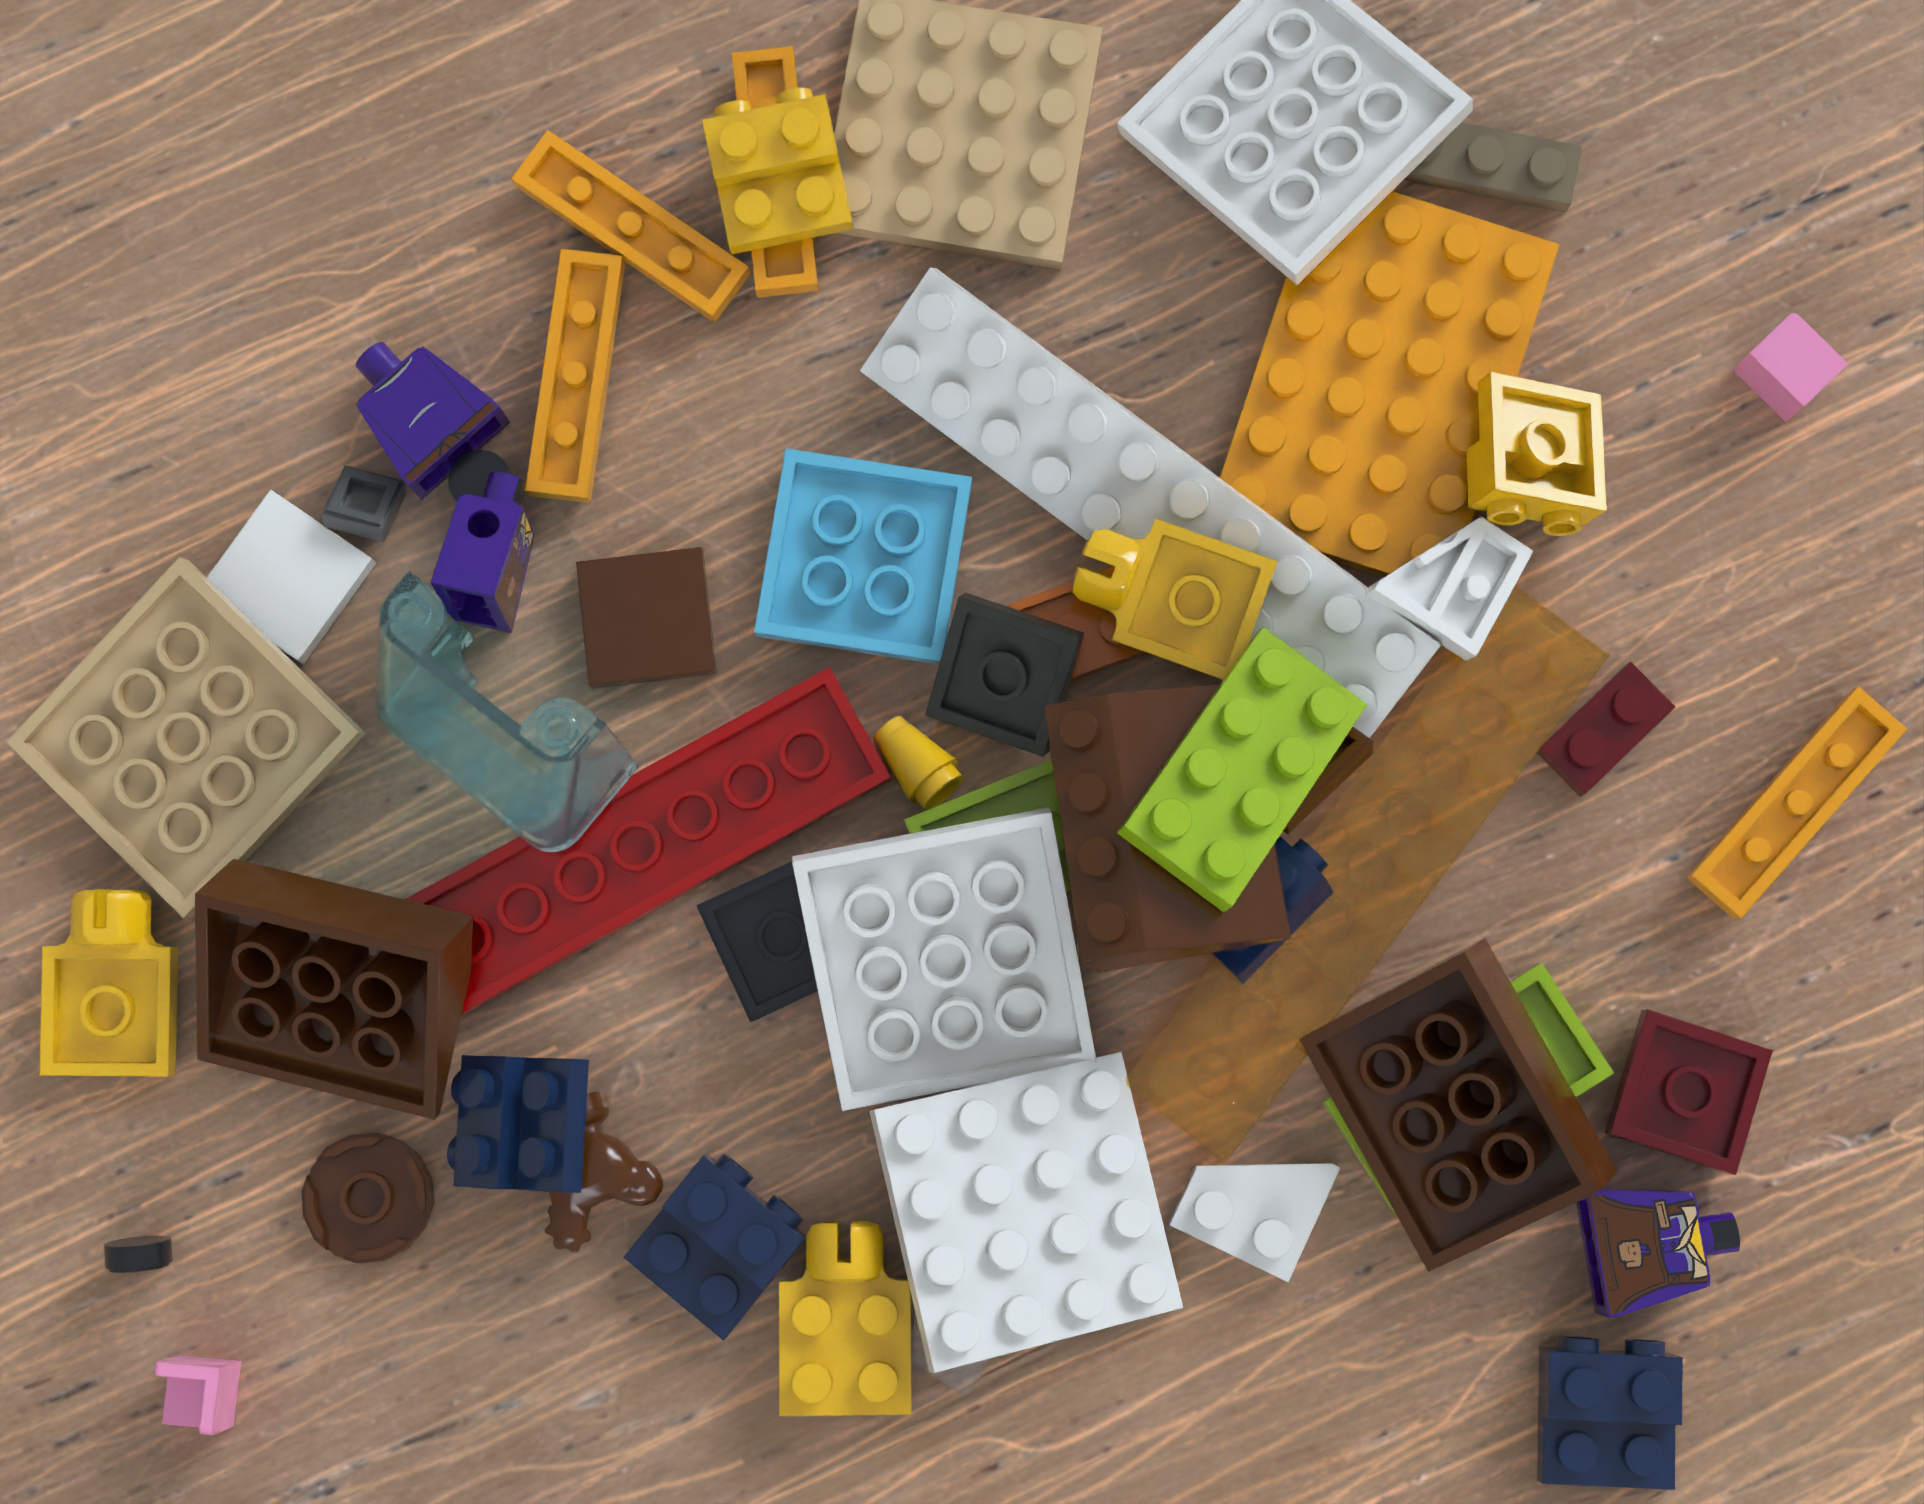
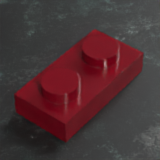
(1605, 729)

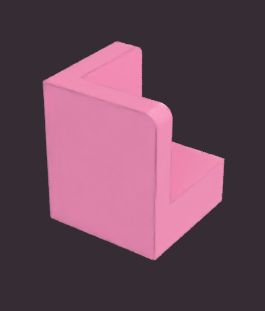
(1790, 366)
(200, 1392)

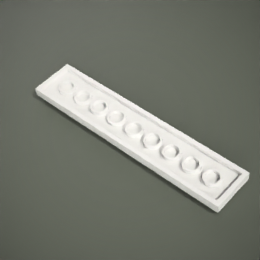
(1114, 472)

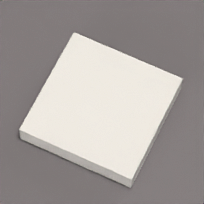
(290, 575)

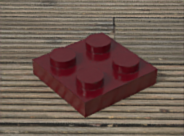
(1688, 1092)

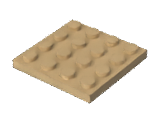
(965, 128)
(185, 736)

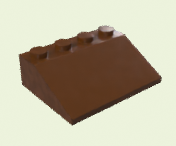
(1123, 900)
(330, 986)
(1459, 1106)

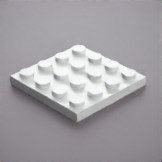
(1295, 123)
(944, 958)
(1025, 1211)

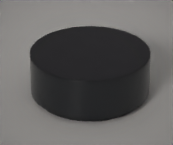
(472, 471)
(138, 1254)

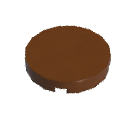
(367, 1197)

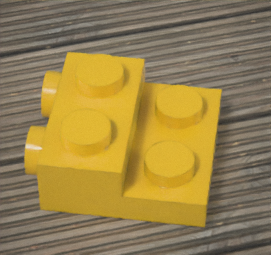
(777, 171)
(1537, 455)

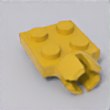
(1178, 594)
(109, 992)
(845, 1330)

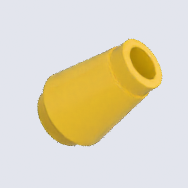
(918, 763)

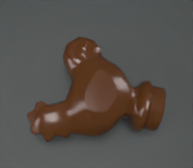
(608, 1174)

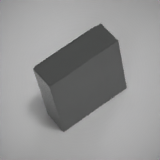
(364, 503)

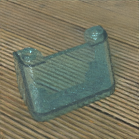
(534, 776)

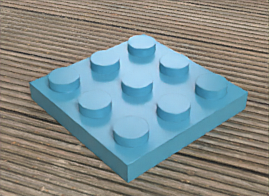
(863, 556)

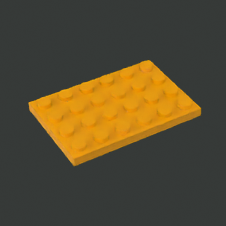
(1375, 378)

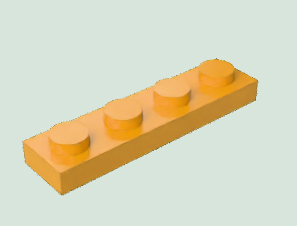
(758, 80)
(631, 226)
(575, 376)
(1796, 803)

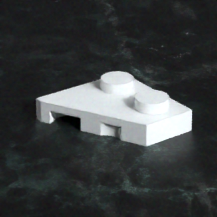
(1457, 585)
(1255, 1210)

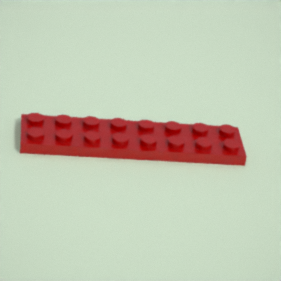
(663, 835)

